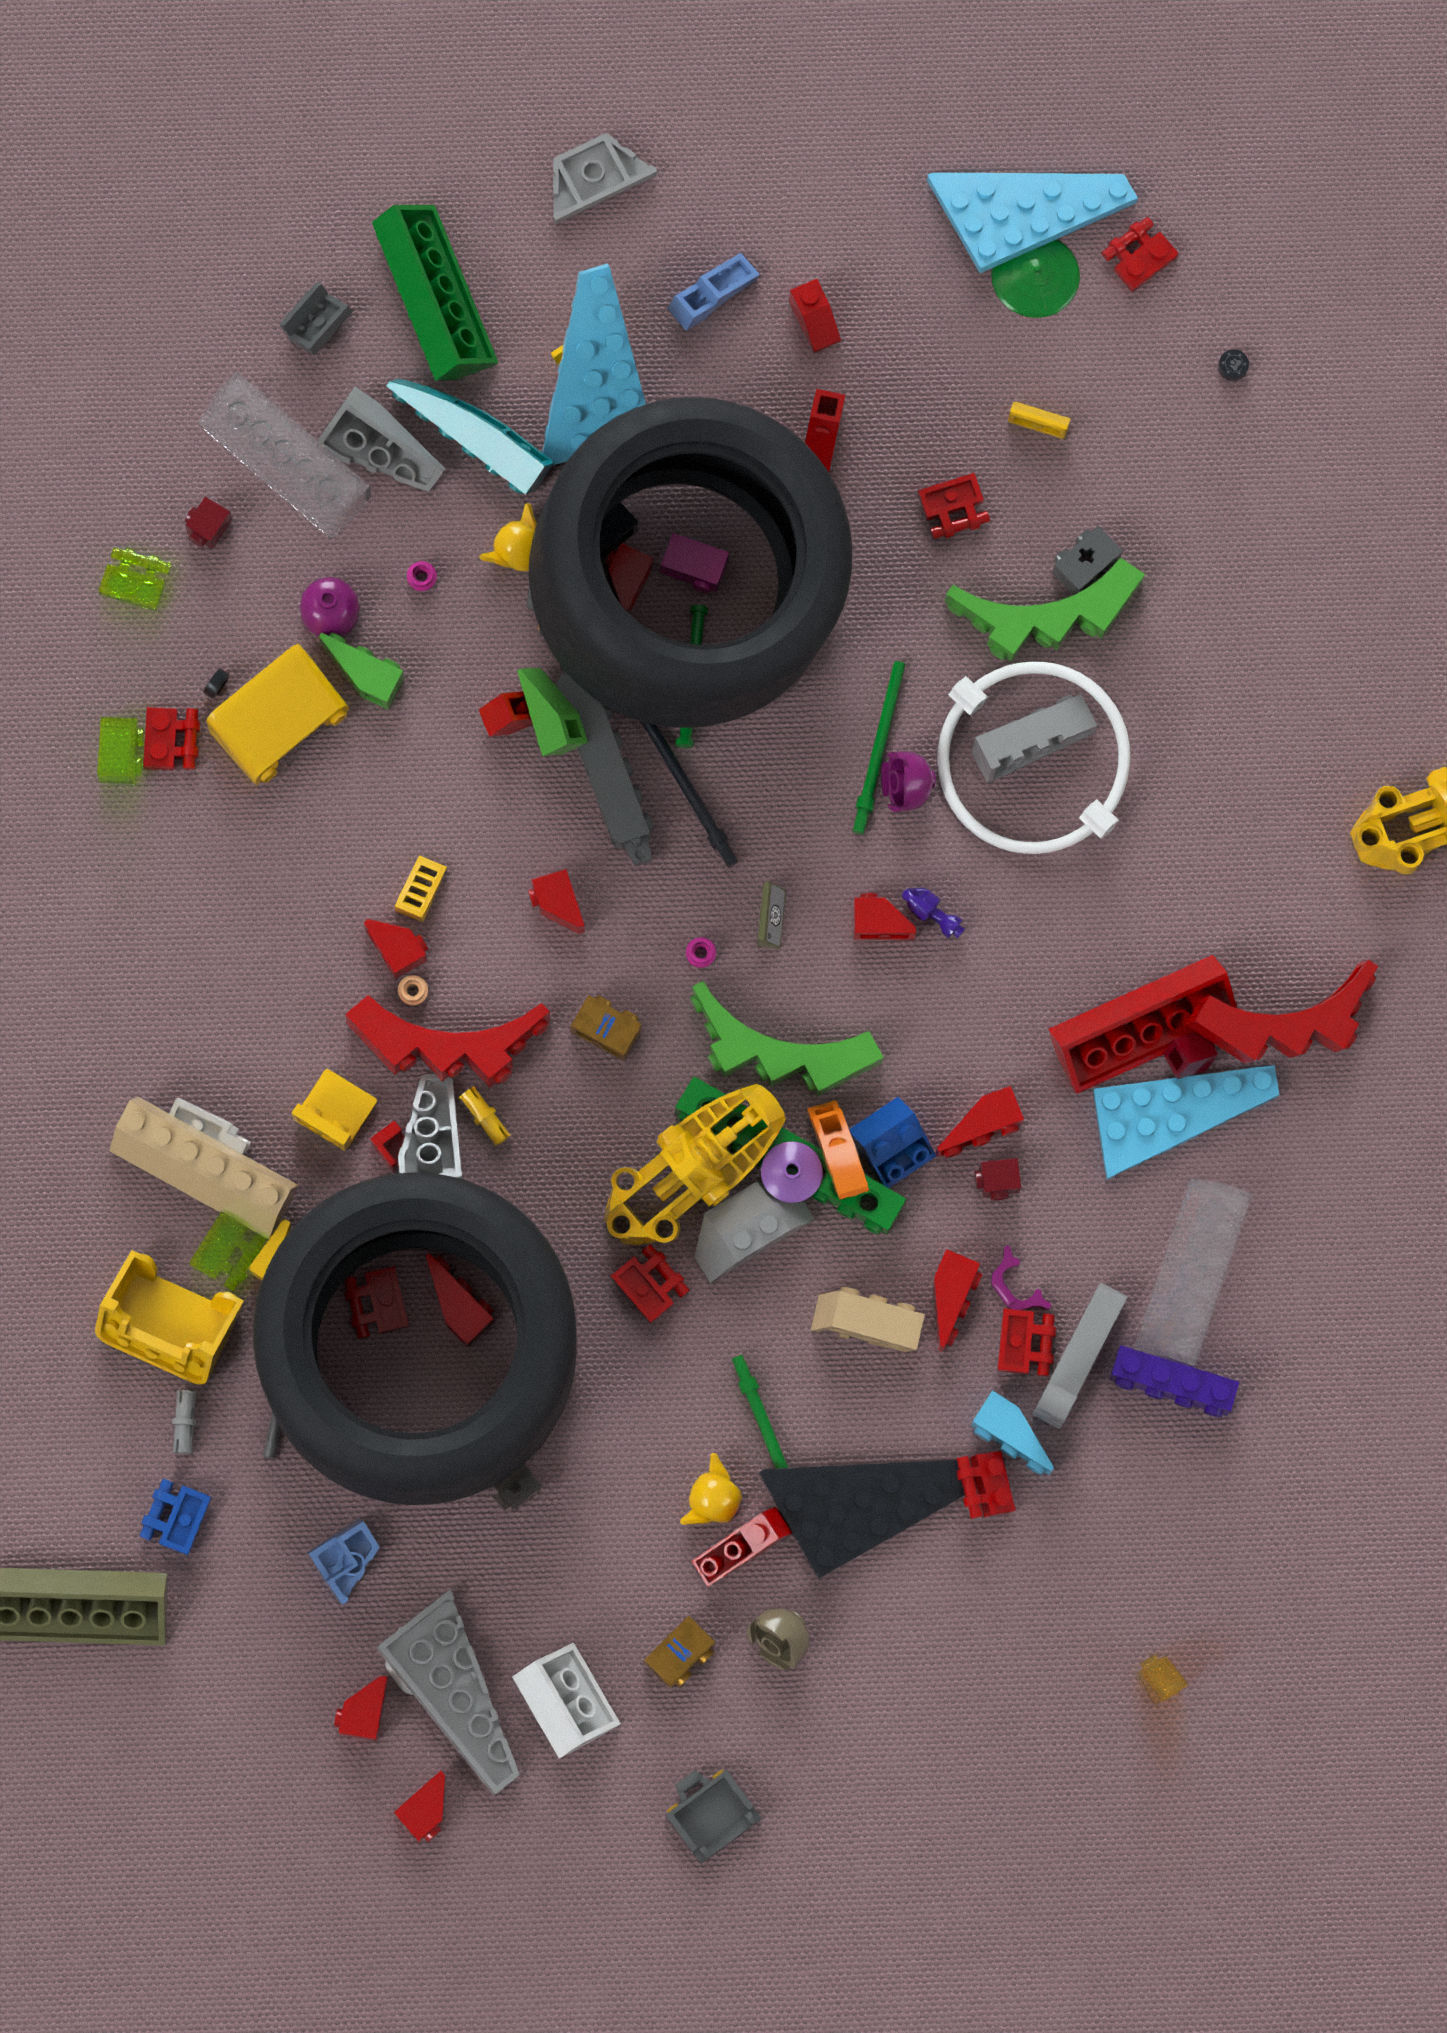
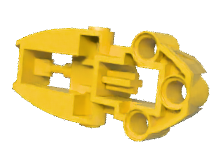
(1388, 854)
(697, 1161)

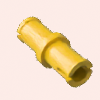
(485, 1116)

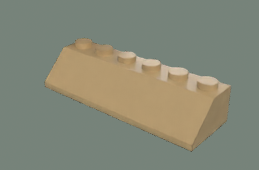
(202, 1167)

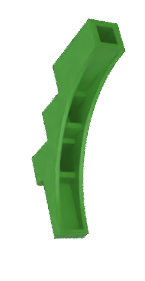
(1050, 622)
(738, 1046)

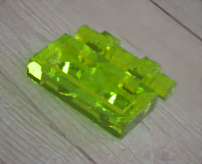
(131, 586)
(219, 1246)

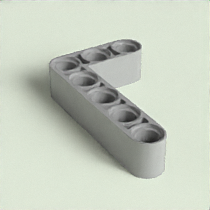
(1079, 1355)

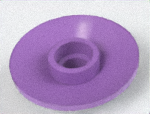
(791, 1187)

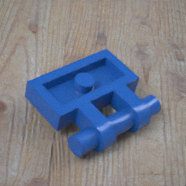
(183, 1521)

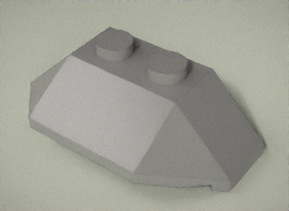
(745, 1228)

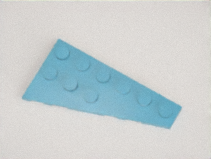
(1161, 1114)

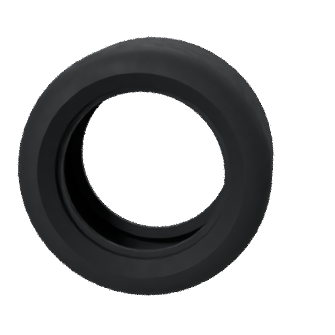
(763, 472)
(400, 1215)

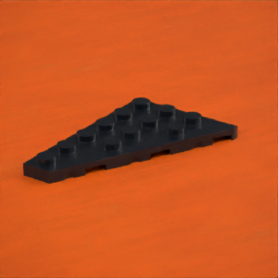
(856, 1507)

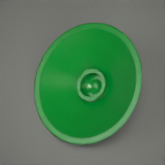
(1038, 281)

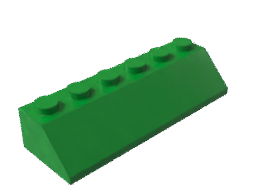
(434, 291)

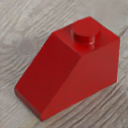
(814, 315)
(628, 574)
(506, 714)
(557, 900)
(879, 920)
(397, 946)
(363, 1711)
(424, 1809)

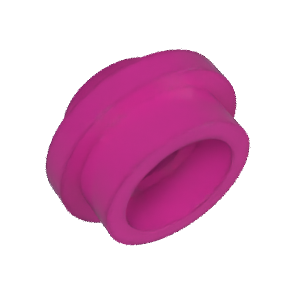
(421, 567)
(700, 943)

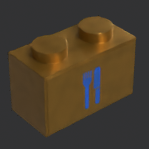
(606, 1026)
(680, 1652)

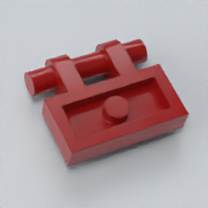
(1145, 261)
(950, 497)
(161, 734)
(643, 1289)
(385, 1299)
(1016, 1340)
(991, 1482)

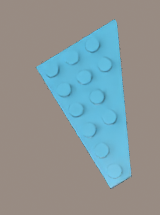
(1018, 212)
(596, 367)

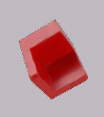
(388, 1144)

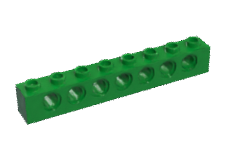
(876, 1221)

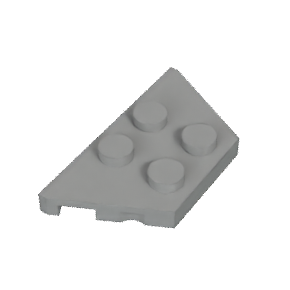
(594, 175)

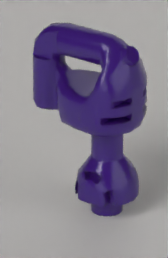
(924, 905)

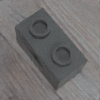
(1078, 575)

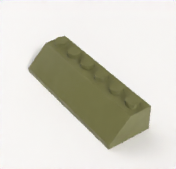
(83, 1606)

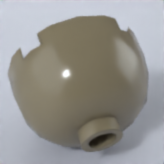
(781, 1637)

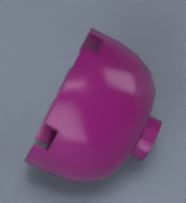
(329, 607)
(906, 780)

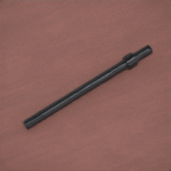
(717, 836)

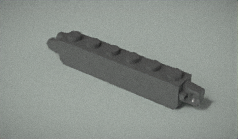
(610, 775)

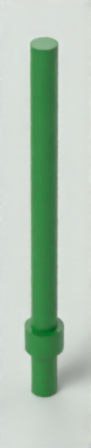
(865, 801)
(749, 1386)

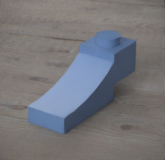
(712, 291)

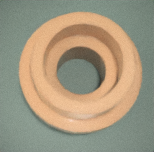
(409, 981)

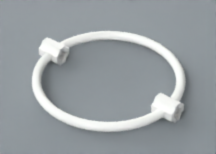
(1096, 817)

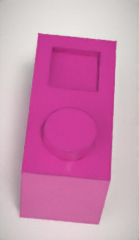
(694, 563)

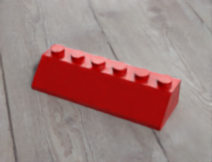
(1136, 1024)

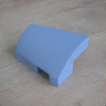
(344, 1558)

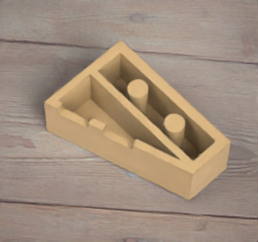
(868, 1319)

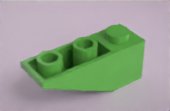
(369, 676)
(552, 715)

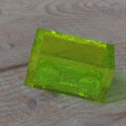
(119, 750)

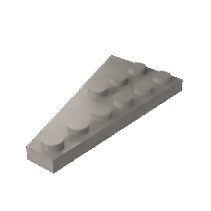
(445, 1677)

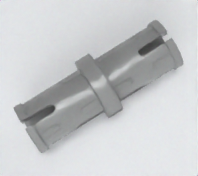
(184, 1422)

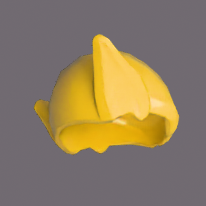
(514, 542)
(713, 1496)

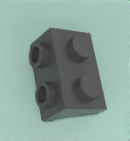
(314, 319)

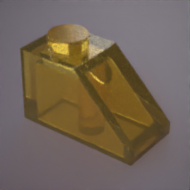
(1160, 1679)

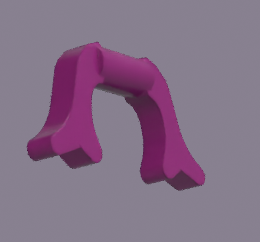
(1005, 1294)

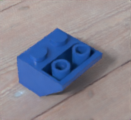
(892, 1142)

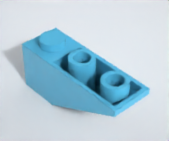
(1008, 1427)

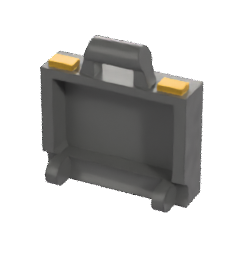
(712, 1814)

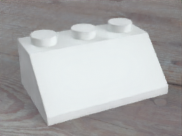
(566, 1700)

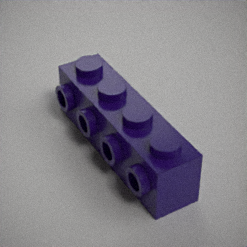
(1174, 1381)

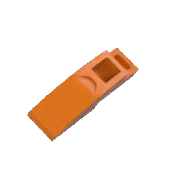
(838, 1149)

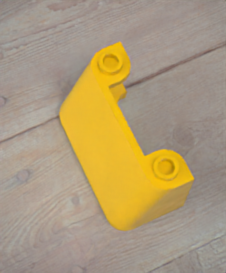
(275, 713)
(165, 1321)

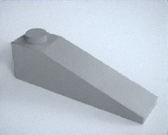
(373, 438)

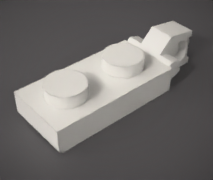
(210, 1124)

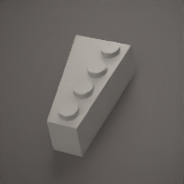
(1032, 737)

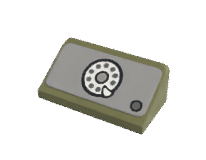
(771, 916)

